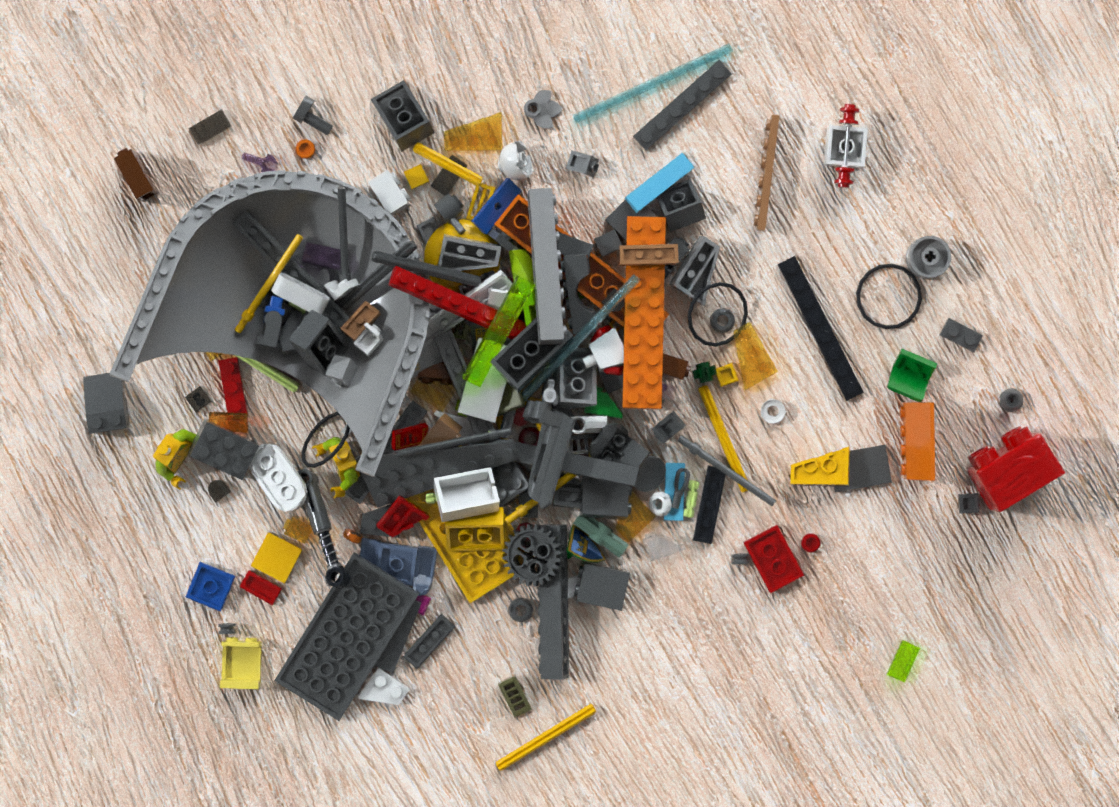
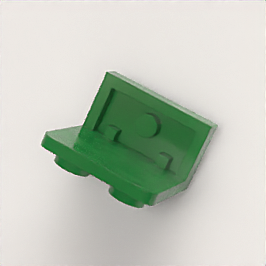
(910, 375)

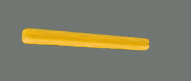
(721, 432)
(545, 737)

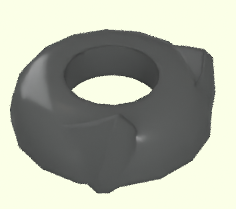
(713, 320)
(520, 601)

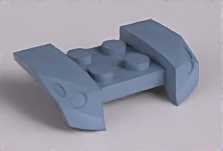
(406, 563)

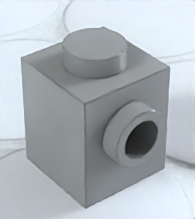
(341, 371)

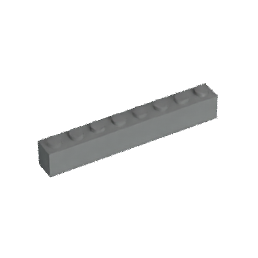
(545, 266)

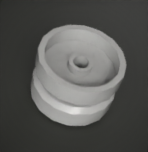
(939, 254)

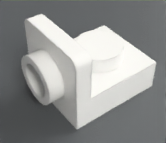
(340, 290)

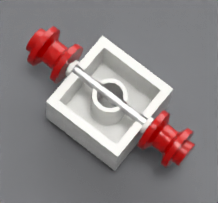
(846, 146)

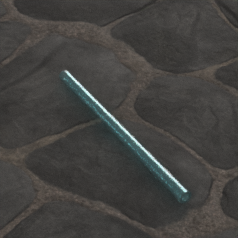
(652, 83)
(580, 337)

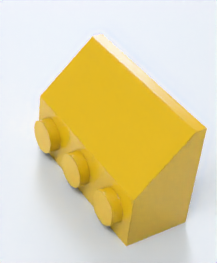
(476, 532)

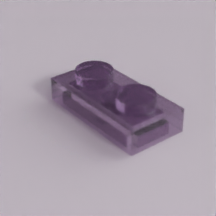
(322, 256)

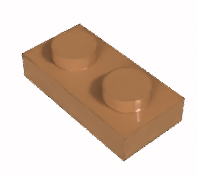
(355, 324)

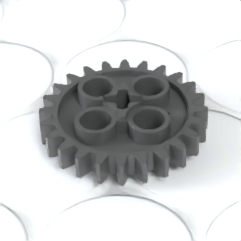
(527, 571)

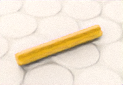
(447, 164)

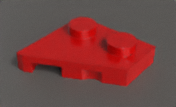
(400, 517)

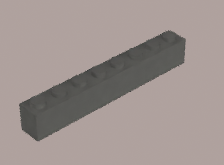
(554, 614)

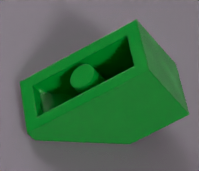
(605, 406)

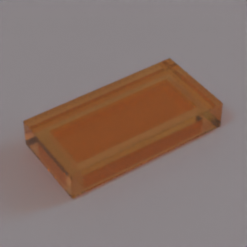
(232, 421)

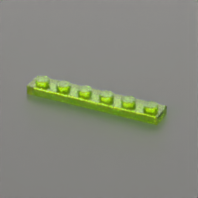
(498, 330)

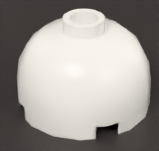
(514, 161)

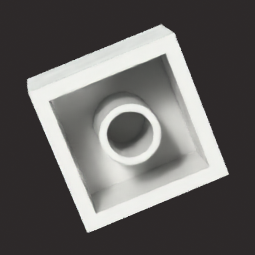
(389, 193)

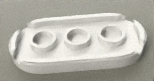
(278, 478)

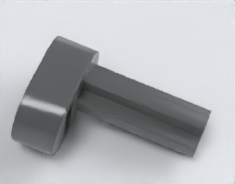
(303, 115)

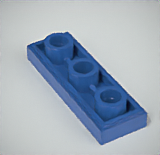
(502, 198)

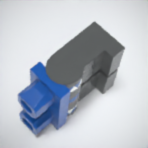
(272, 322)

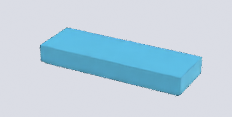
(671, 469)

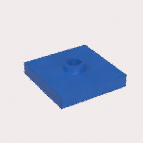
(210, 586)

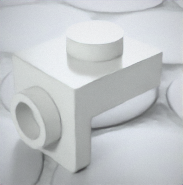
(369, 339)

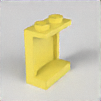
(241, 663)

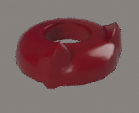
(521, 438)

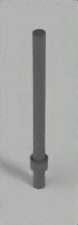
(344, 274)
(491, 435)
(695, 448)

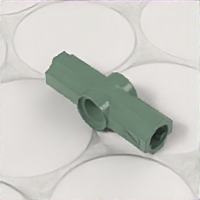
(602, 535)

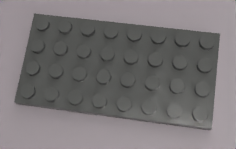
(346, 637)

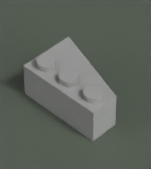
(468, 254)
(697, 269)

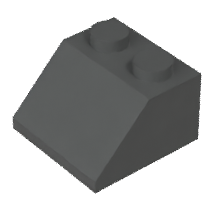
(681, 205)

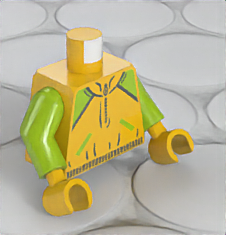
(172, 453)
(344, 464)

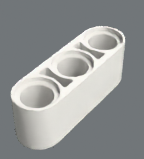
(300, 293)

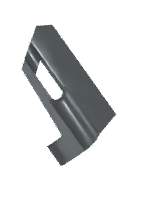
(551, 449)

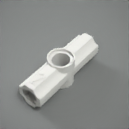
(592, 424)

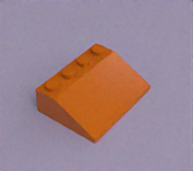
(918, 441)

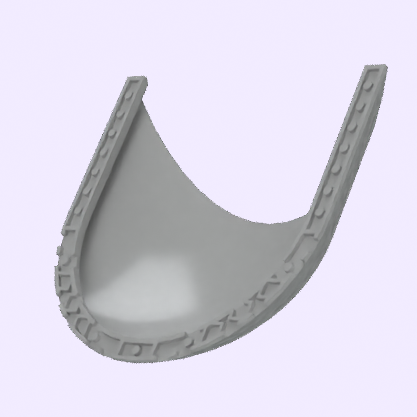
(214, 274)

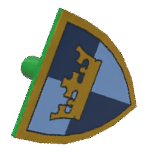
(583, 546)

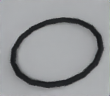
(696, 298)
(859, 300)
(310, 436)

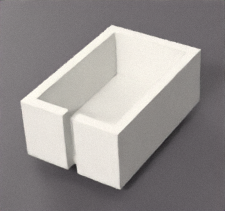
(466, 494)

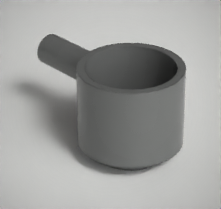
(451, 209)

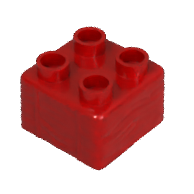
(1014, 469)

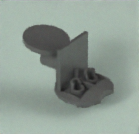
(616, 446)

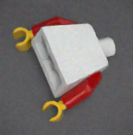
(606, 351)

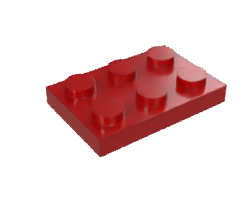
(773, 558)

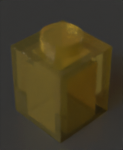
(297, 529)

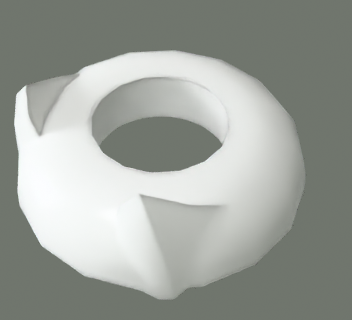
(773, 419)
(666, 507)

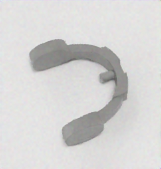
(549, 393)

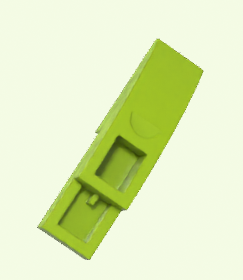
(522, 266)

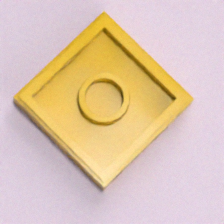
(276, 557)

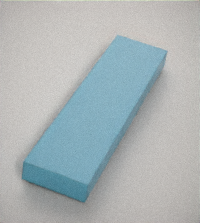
(659, 183)

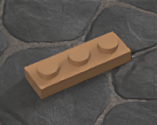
(648, 255)

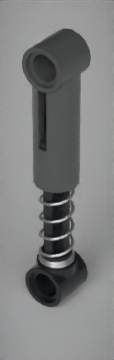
(321, 526)

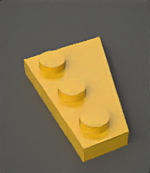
(823, 470)

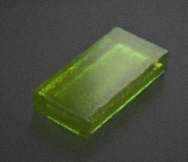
(903, 661)

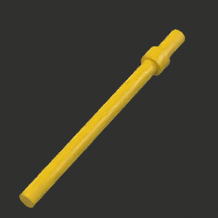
(248, 314)
(521, 510)

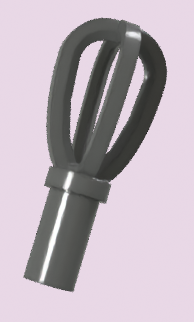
(679, 493)

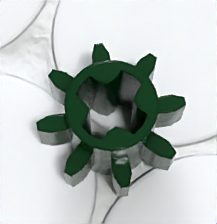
(704, 372)

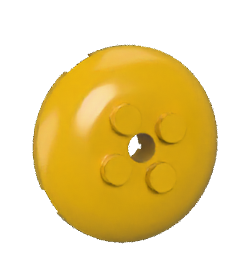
(434, 244)

